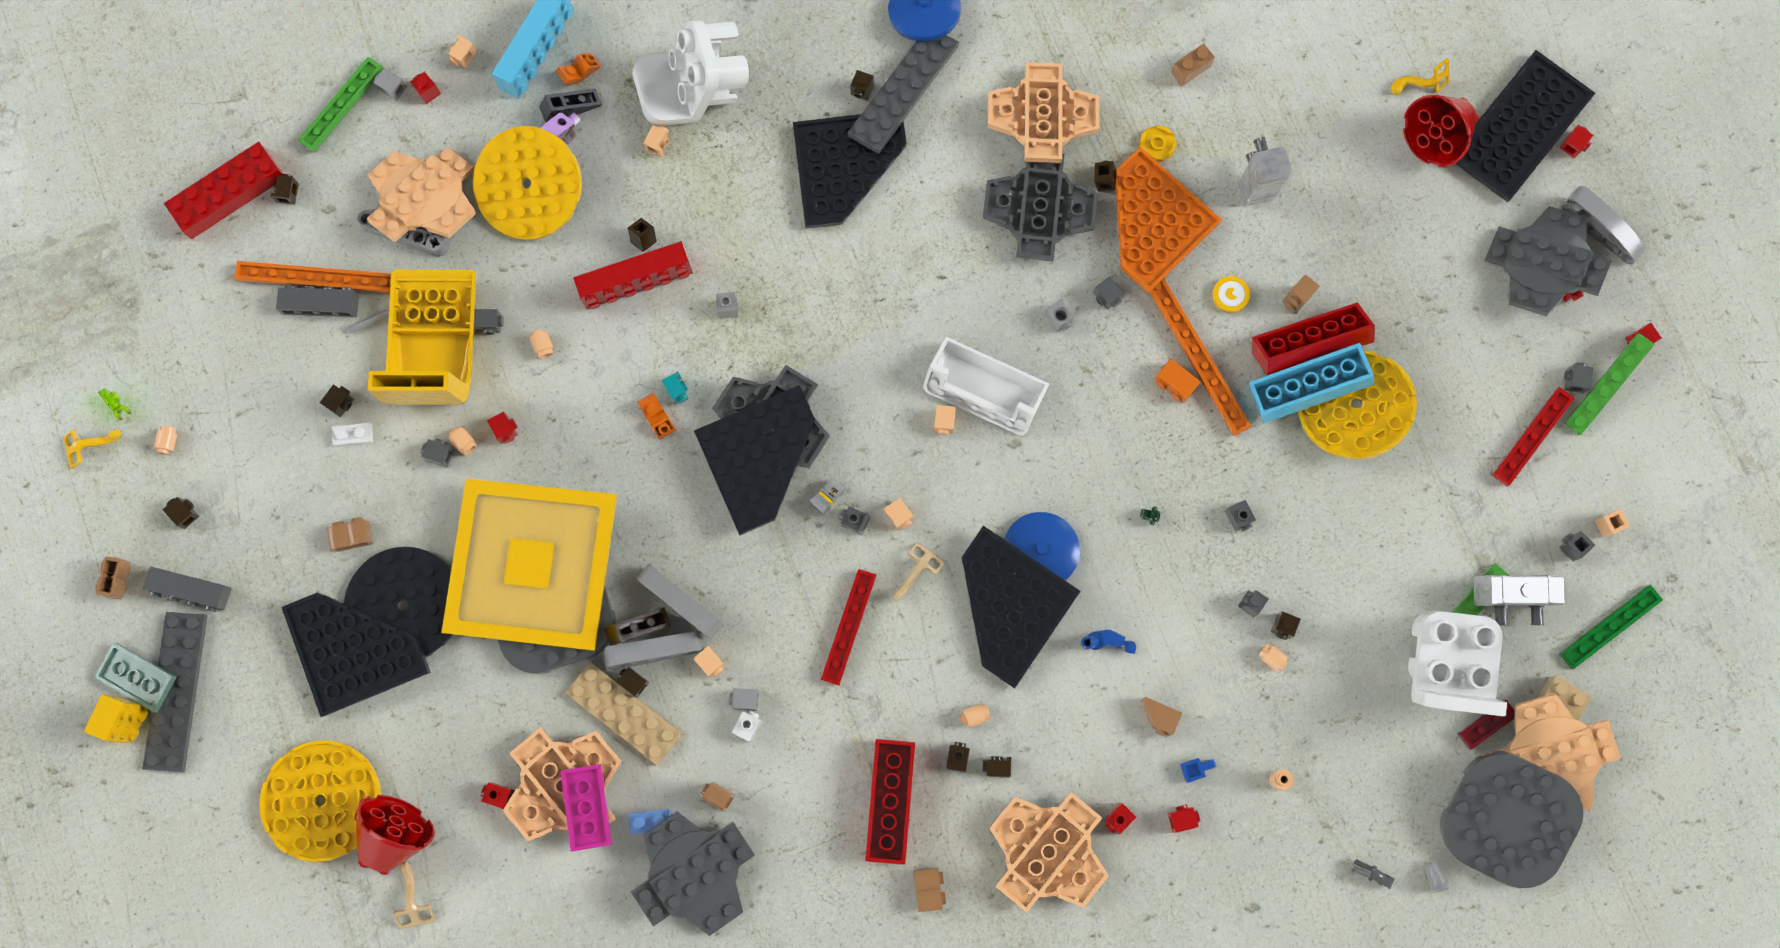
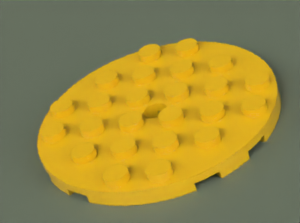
(554, 183)
(1374, 428)
(291, 793)

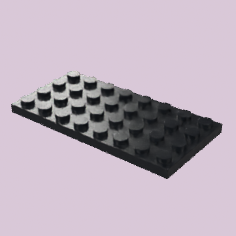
(1523, 125)

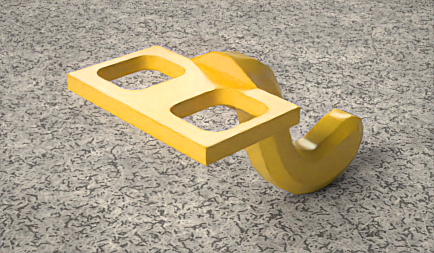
(1398, 85)
(78, 445)

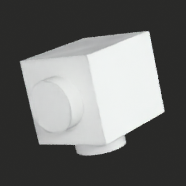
(747, 725)

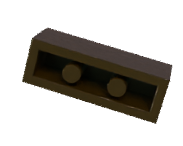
(637, 626)

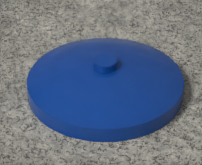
(924, 18)
(1047, 541)

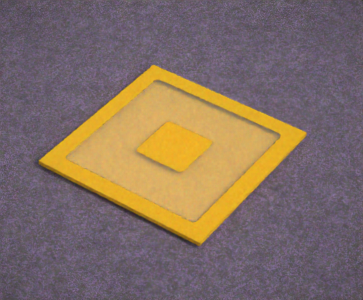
(529, 564)

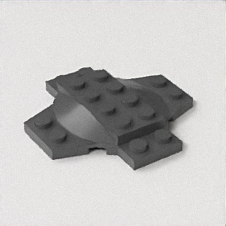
(1040, 208)
(1548, 261)
(745, 393)
(692, 873)

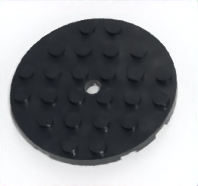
(406, 575)

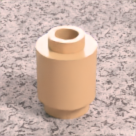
(541, 344)
(165, 440)
(462, 440)
(1273, 657)
(974, 715)
(1276, 782)

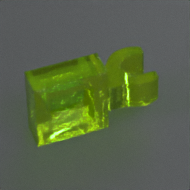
(112, 401)

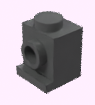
(857, 526)
(1253, 602)

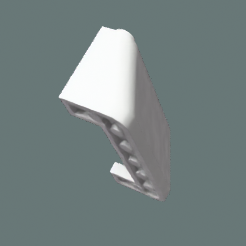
(984, 386)

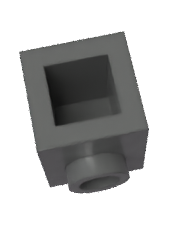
(1108, 293)
(488, 321)
(1578, 378)
(437, 452)
(1240, 516)
(1576, 545)

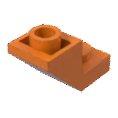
(581, 68)
(656, 416)

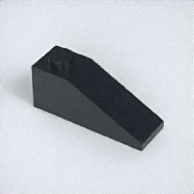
(569, 103)

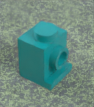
(675, 388)

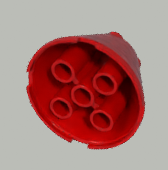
(1439, 128)
(389, 832)

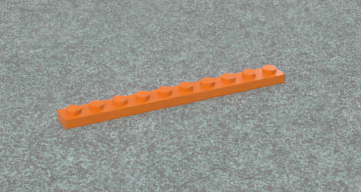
(312, 276)
(1200, 359)

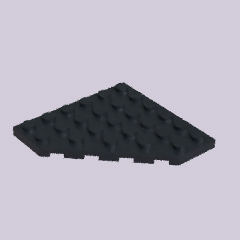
(837, 169)
(757, 455)
(1012, 604)
(350, 652)

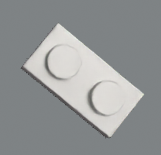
(352, 434)

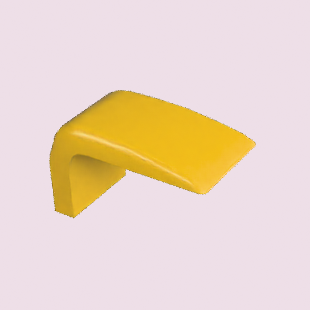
(428, 339)

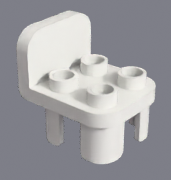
(691, 76)
(1457, 663)

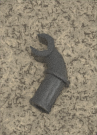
(1373, 873)

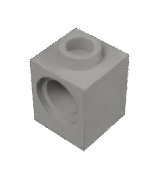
(389, 84)
(727, 305)
(1059, 308)
(744, 699)

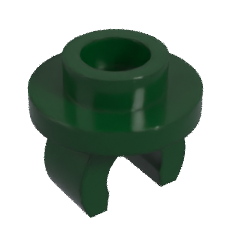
(1152, 515)

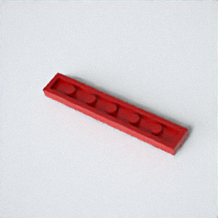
(1533, 436)
(848, 627)

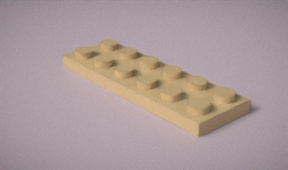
(623, 713)

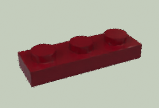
(1485, 727)

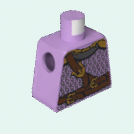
(562, 126)

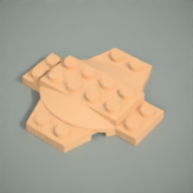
(1043, 112)
(421, 194)
(1562, 744)
(539, 800)
(1048, 852)

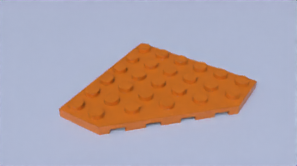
(1156, 220)

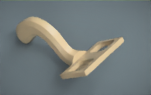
(921, 564)
(411, 907)

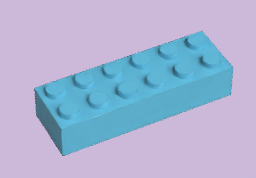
(531, 45)
(1311, 383)

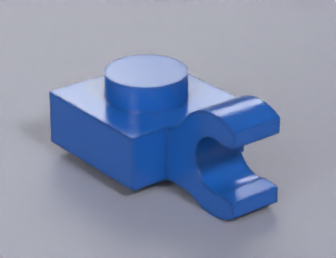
(1195, 769)

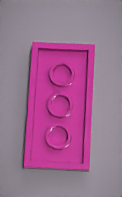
(586, 807)

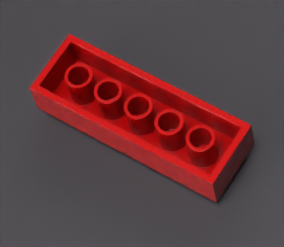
(224, 190)
(633, 275)
(1312, 338)
(890, 801)

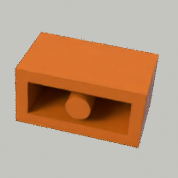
(1176, 381)

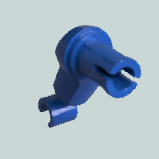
(1100, 639)

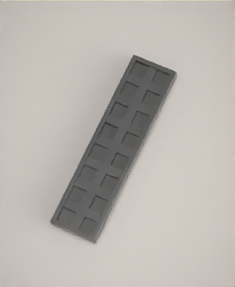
(901, 92)
(171, 726)

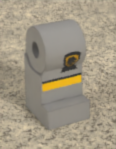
(827, 496)

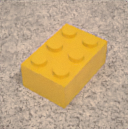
(116, 719)

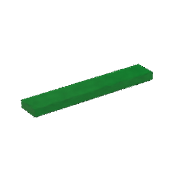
(1611, 626)

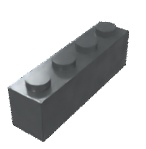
(317, 301)
(188, 588)

